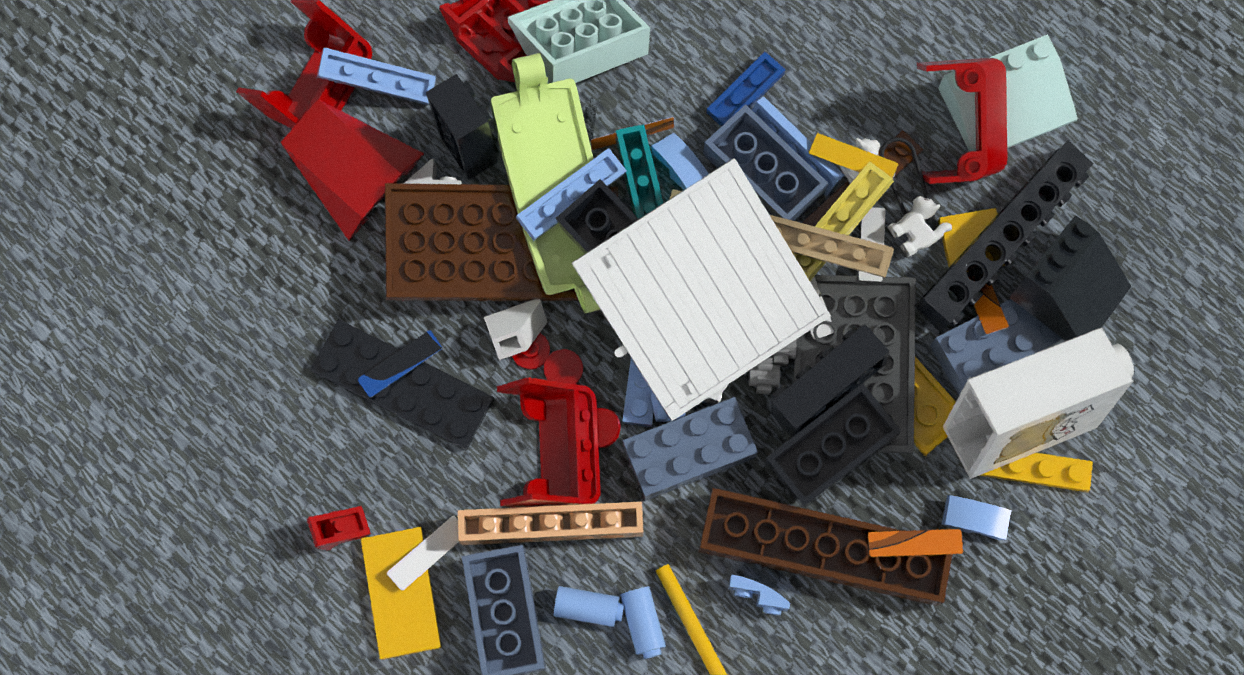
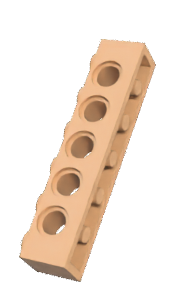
(550, 523)

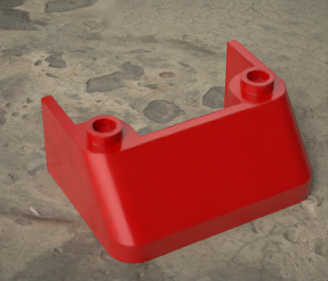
(322, 31)
(988, 81)
(566, 442)

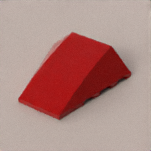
(485, 31)
(347, 162)

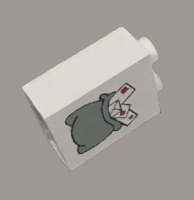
(1037, 401)

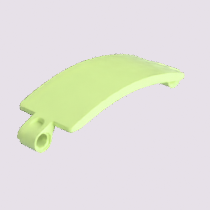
(541, 146)

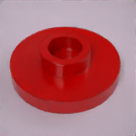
(535, 355)
(563, 367)
(608, 427)

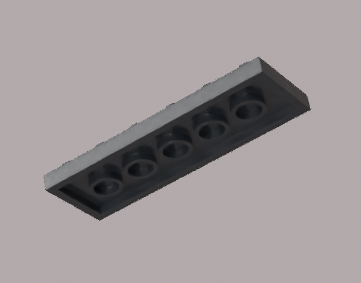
(420, 396)

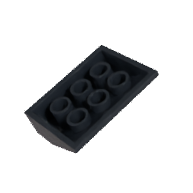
(1073, 283)

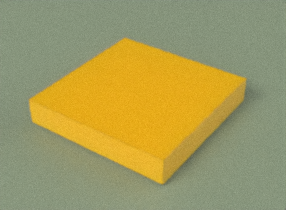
(964, 231)

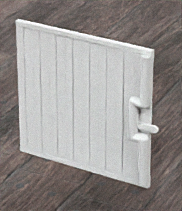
(701, 289)

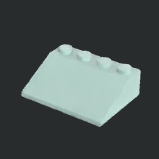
(581, 36)
(1035, 94)

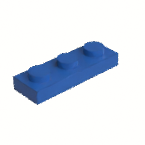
(746, 88)

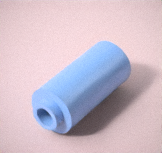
(588, 606)
(643, 622)

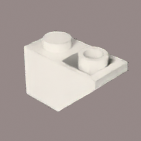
(516, 327)

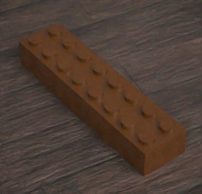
(817, 547)

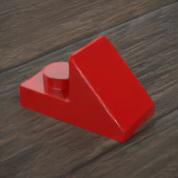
(338, 527)

